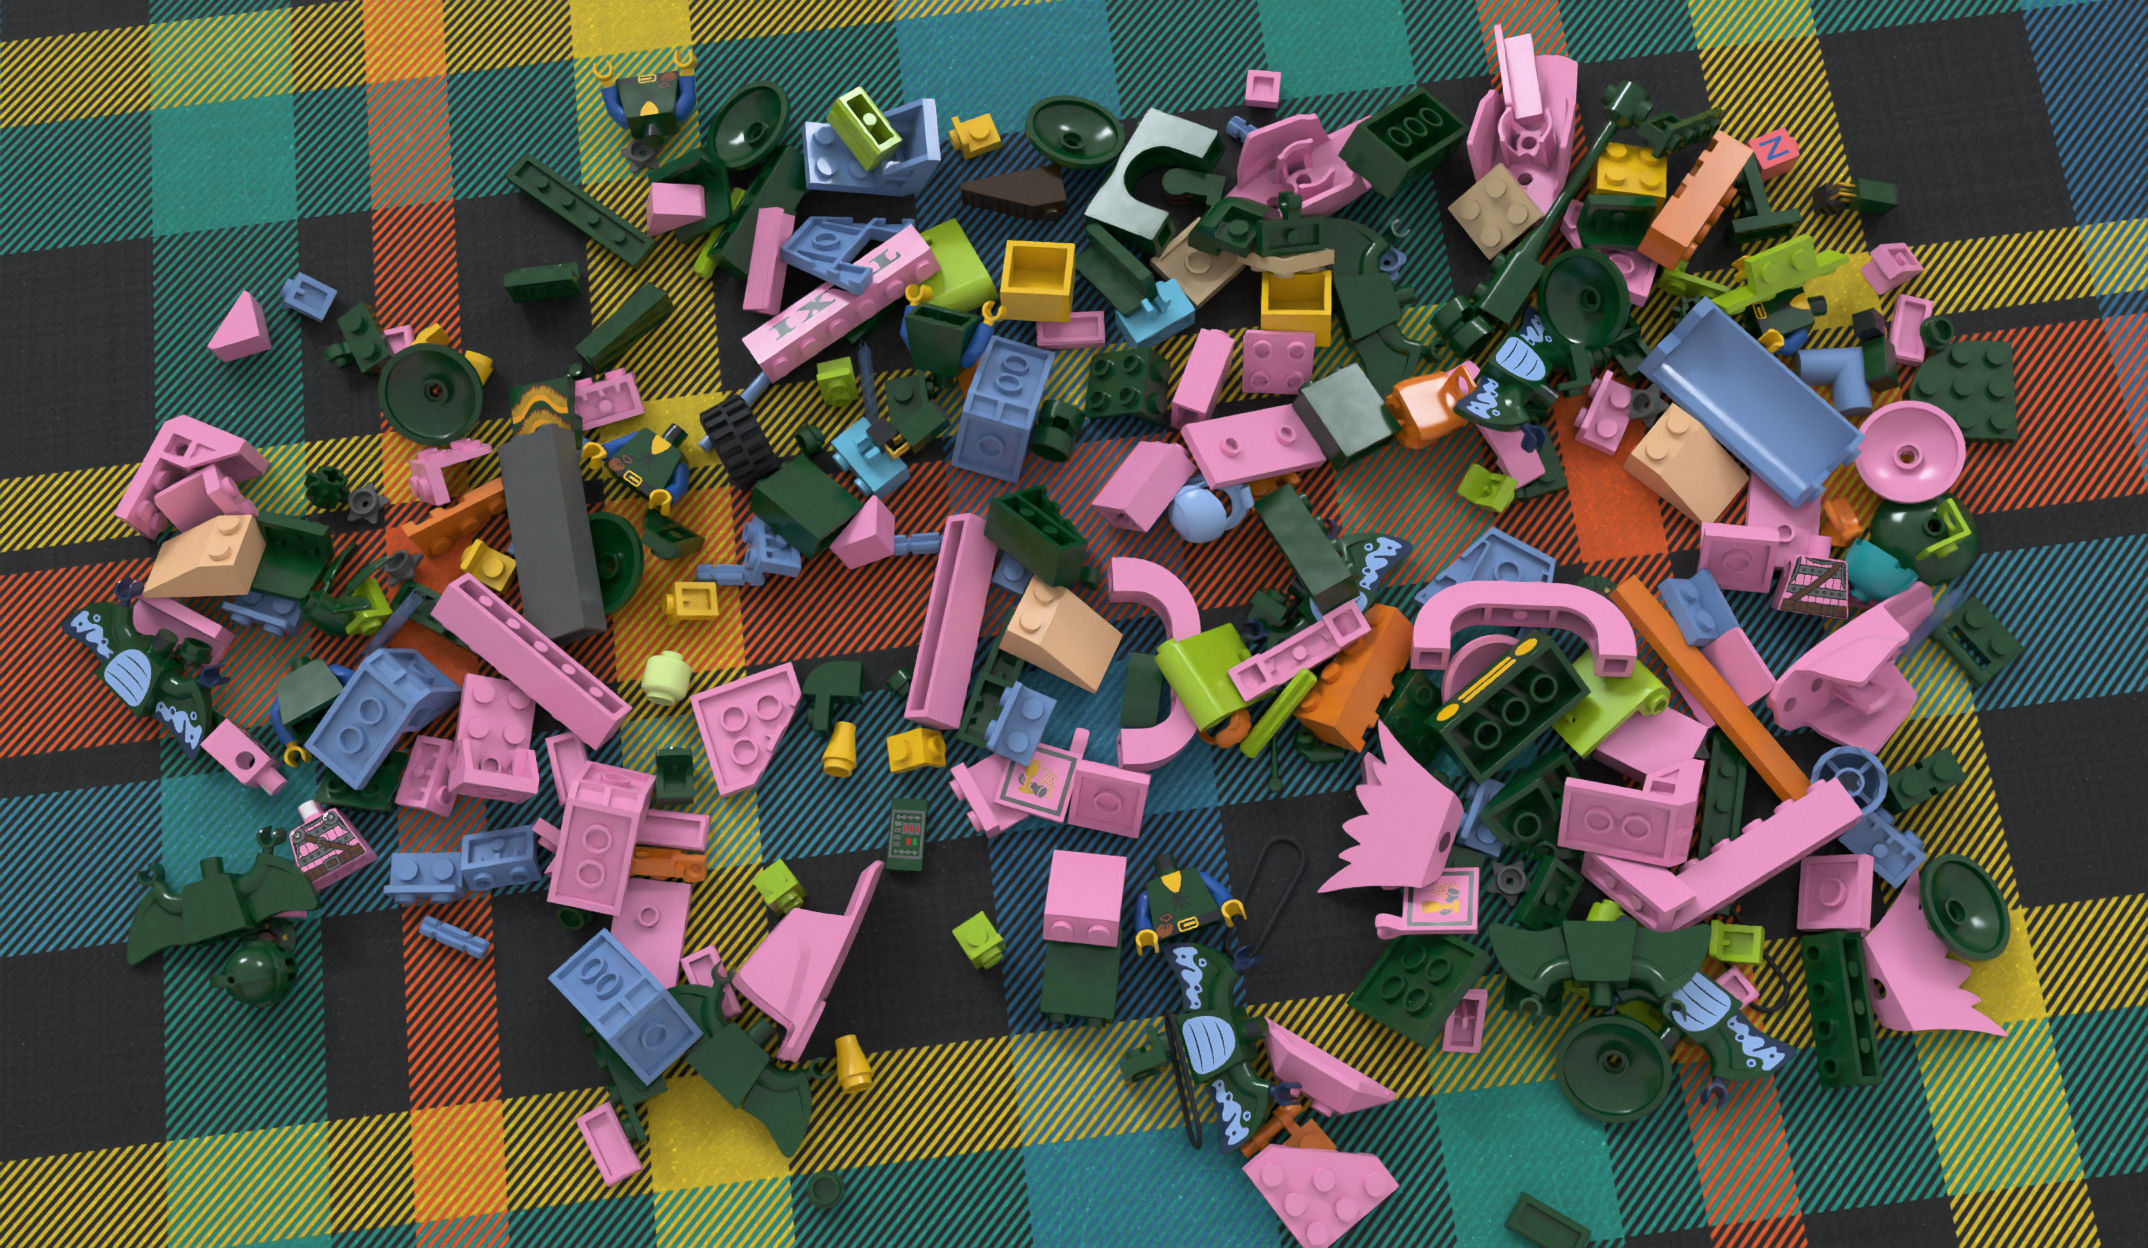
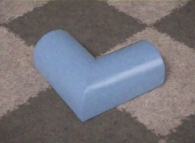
(1841, 370)

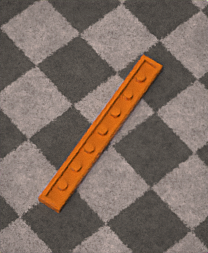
(1710, 690)

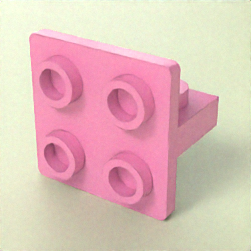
(1277, 361)

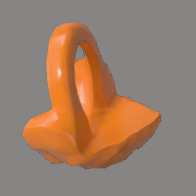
(1841, 523)
(1234, 733)

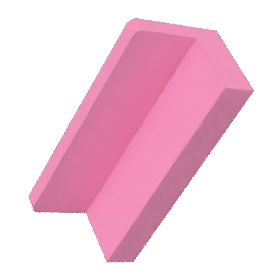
(1519, 77)
(766, 268)
(165, 613)
(1640, 888)

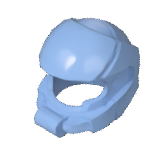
(1201, 516)

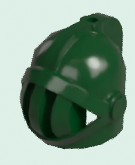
(258, 974)

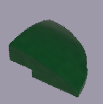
(1530, 808)

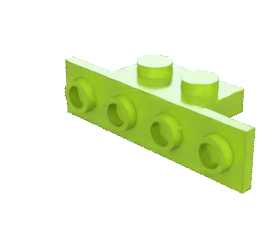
(1779, 269)

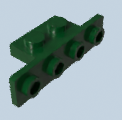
(1669, 133)
(626, 1086)

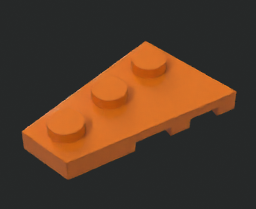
(448, 524)

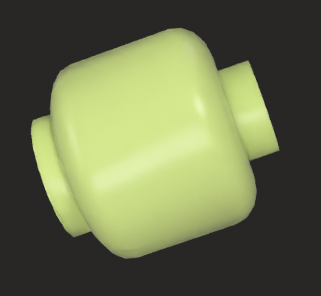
(666, 678)

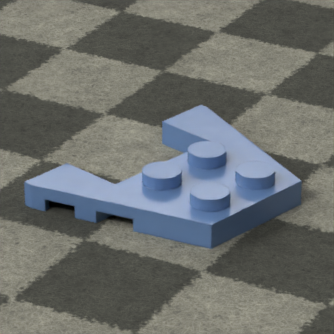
(830, 243)
(1492, 559)

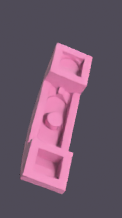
(1511, 457)
(1304, 650)

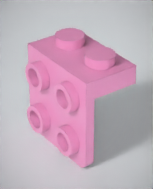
(426, 469)
(202, 498)
(1738, 665)
(979, 789)

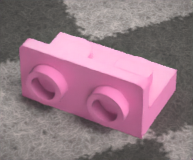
(607, 399)
(1607, 416)
(427, 777)

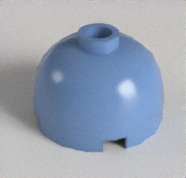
(1858, 773)

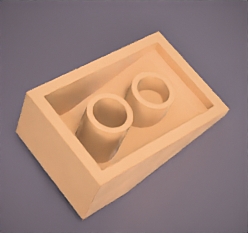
(1686, 466)
(208, 560)
(1061, 635)

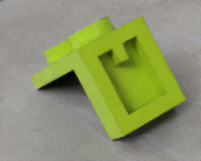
(1681, 283)
(837, 382)
(780, 888)
(980, 941)

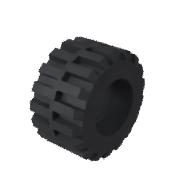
(739, 442)

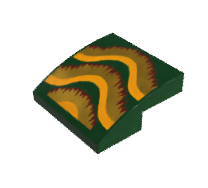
(544, 404)

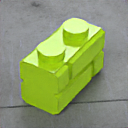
(863, 128)

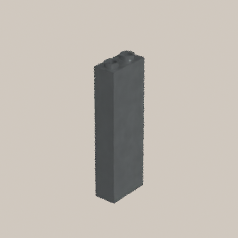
(552, 535)

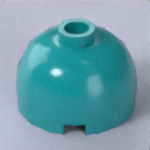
(1875, 573)

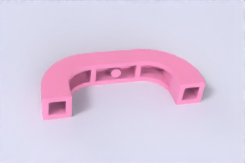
(1166, 595)
(1524, 605)

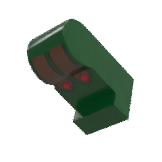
(1192, 188)

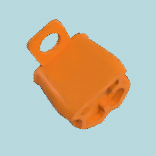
(1425, 406)

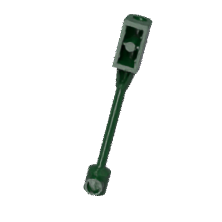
(1519, 271)

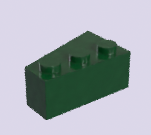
(1036, 535)

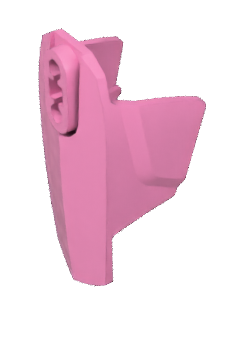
(1535, 151)
(1300, 159)
(1850, 680)
(801, 962)

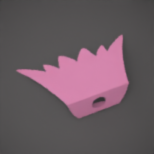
(1406, 828)
(1916, 974)

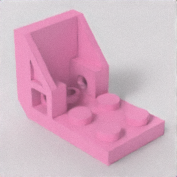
(174, 454)
(493, 742)
(1634, 823)
(599, 837)

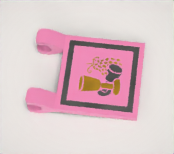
(1047, 783)
(1439, 908)

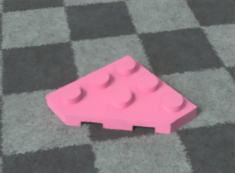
(1634, 265)
(745, 724)
(1319, 1190)

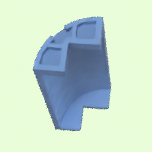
(1752, 403)

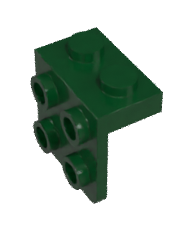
(710, 172)
(1128, 385)
(293, 556)
(1406, 709)

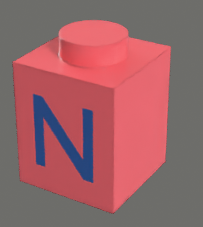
(1774, 153)

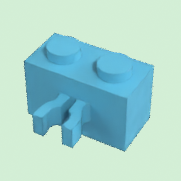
(1159, 319)
(875, 472)

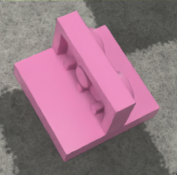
(1739, 555)
(1108, 798)
(1835, 893)

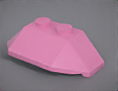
(1323, 1078)

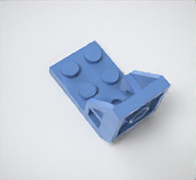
(835, 168)
(1002, 409)
(384, 697)
(626, 1005)

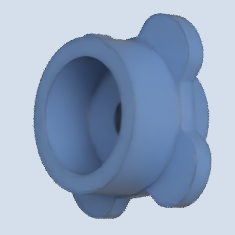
(1396, 260)

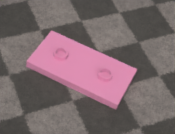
(1252, 446)
(1770, 510)
(655, 925)

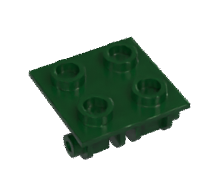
(375, 795)

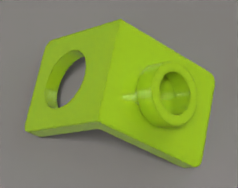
(1957, 533)

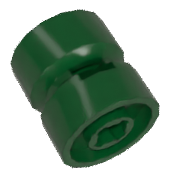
(1462, 327)
(1057, 427)

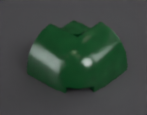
(1230, 226)

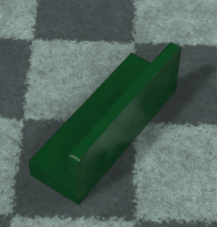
(1115, 272)
(625, 328)

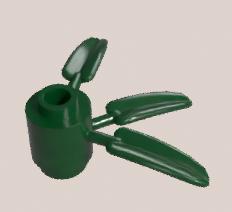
(334, 614)

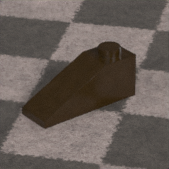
(1023, 194)

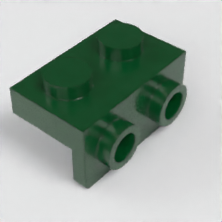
(1614, 221)

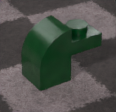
(829, 685)

